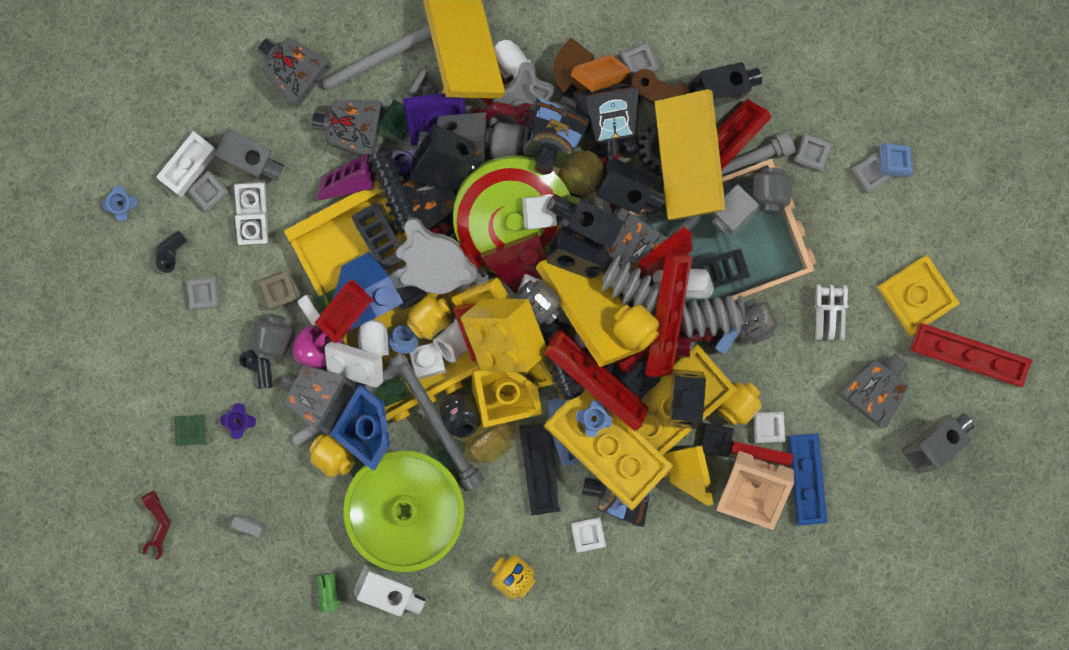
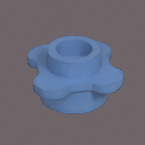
(118, 194)
(595, 409)

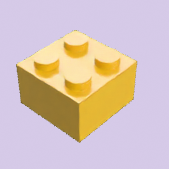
(504, 334)

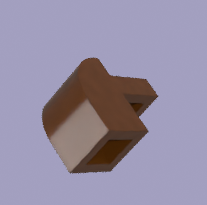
(568, 57)

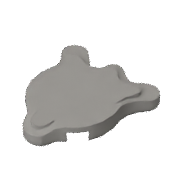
(524, 89)
(432, 261)

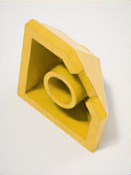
(504, 396)
(690, 472)

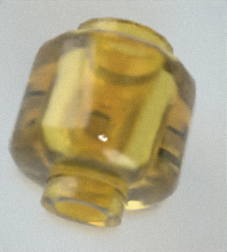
(582, 172)
(490, 442)

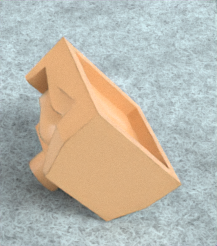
(756, 491)

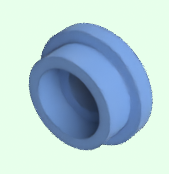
(403, 339)

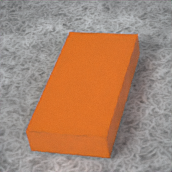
(601, 73)

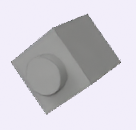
(739, 211)

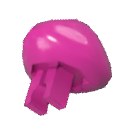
(310, 347)

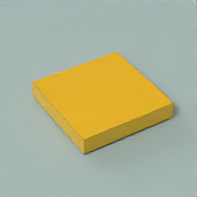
(918, 294)

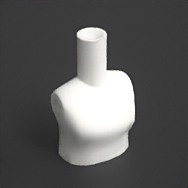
(451, 342)

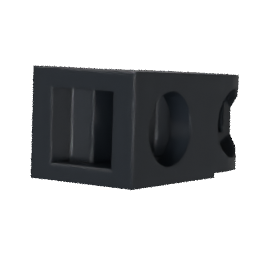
(576, 255)

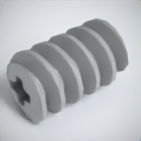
(631, 285)
(713, 316)

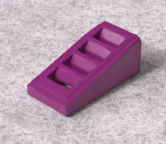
(347, 179)

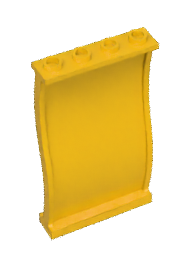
(332, 240)

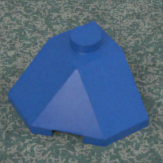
(374, 281)
(364, 428)

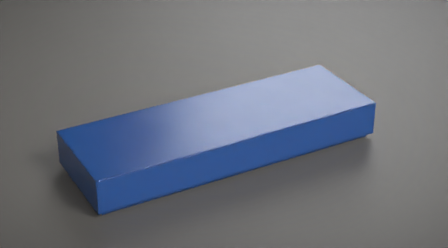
(808, 479)

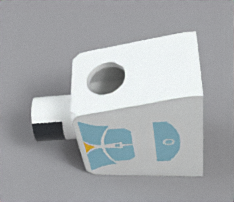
(375, 587)

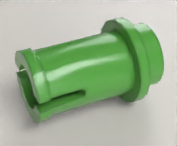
(327, 593)

